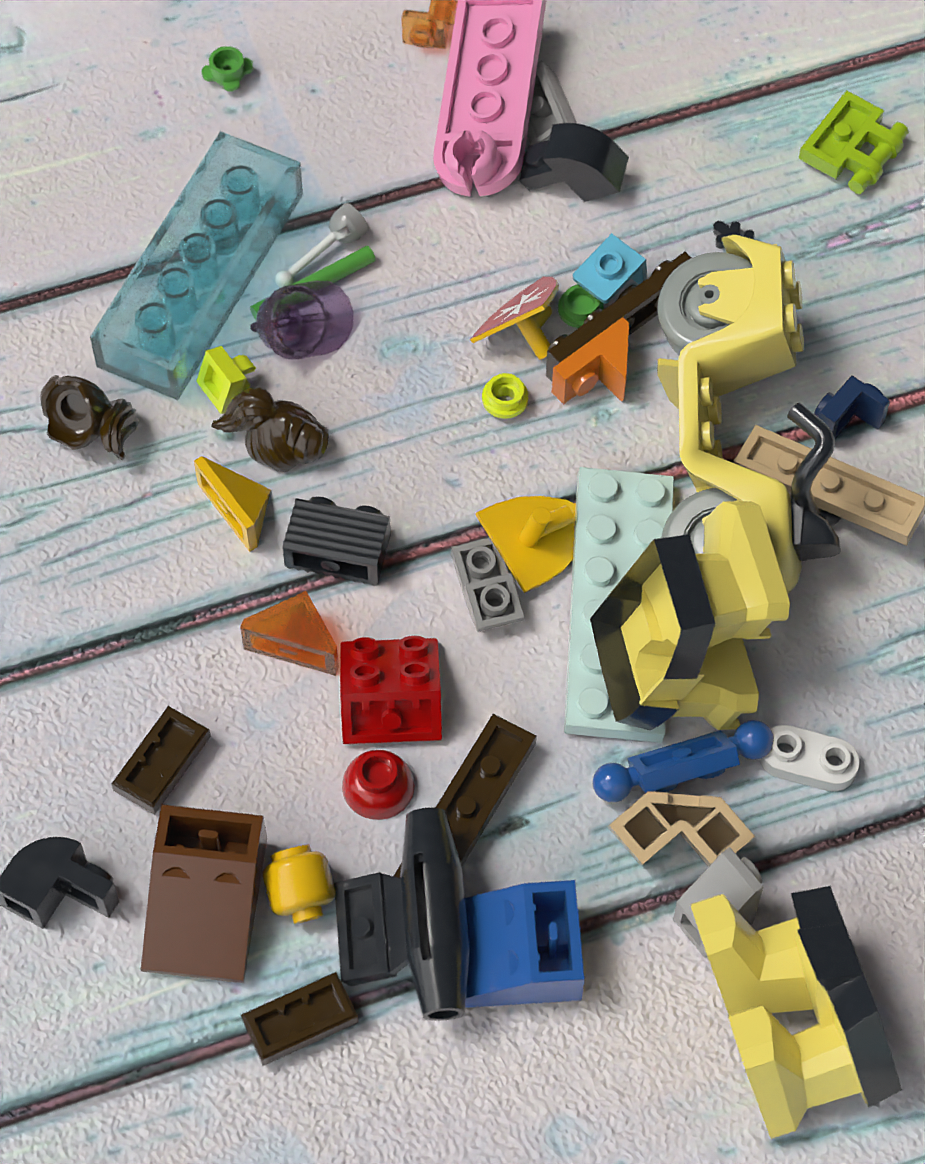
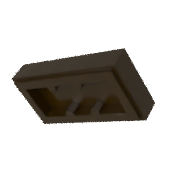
(161, 760)
(299, 1018)

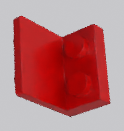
(390, 690)

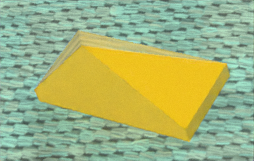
(235, 498)

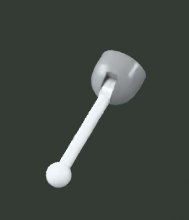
(345, 226)

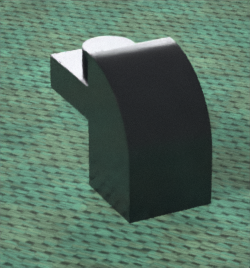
(580, 158)
(48, 871)

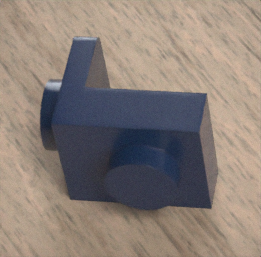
(850, 401)

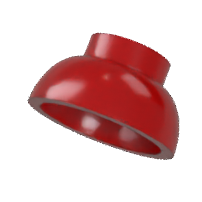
(378, 784)

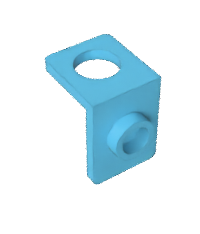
(610, 269)

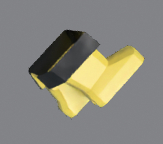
(680, 619)
(789, 969)

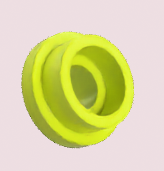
(505, 385)

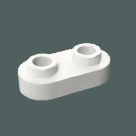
(808, 760)

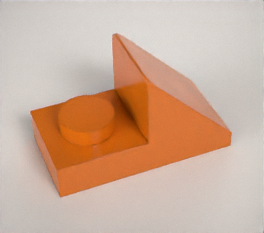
(598, 359)

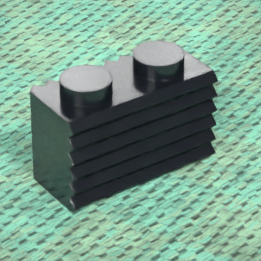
(337, 540)

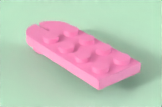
(488, 94)

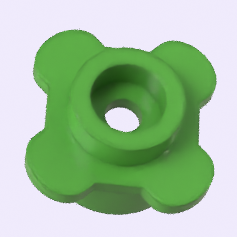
(227, 67)

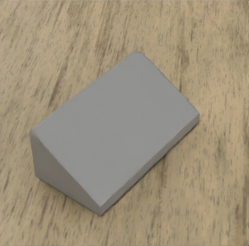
(548, 105)

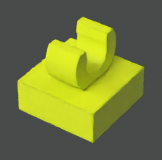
(223, 377)

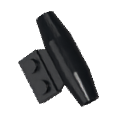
(411, 919)

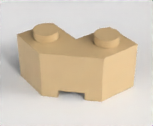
(701, 820)

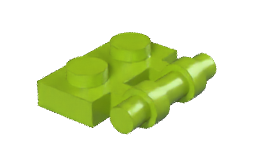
(842, 134)

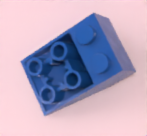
(524, 945)

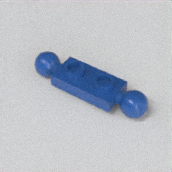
(693, 758)

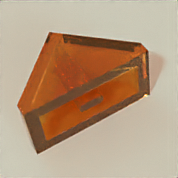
(292, 634)

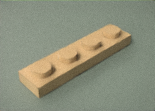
(838, 486)

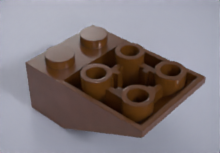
(203, 893)

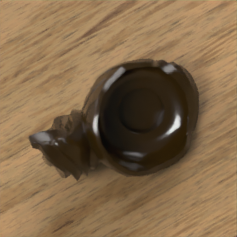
(82, 412)
(276, 431)

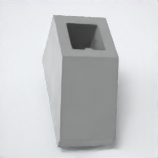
(728, 876)

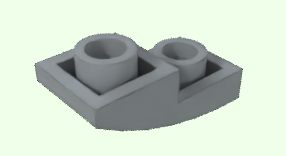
(486, 585)

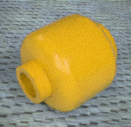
(298, 883)

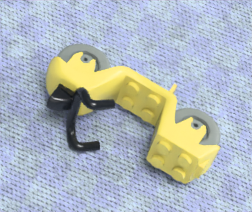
(732, 327)

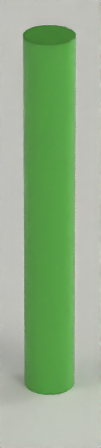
(335, 271)

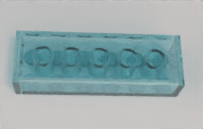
(197, 265)

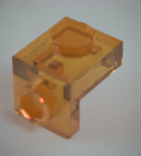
(429, 27)

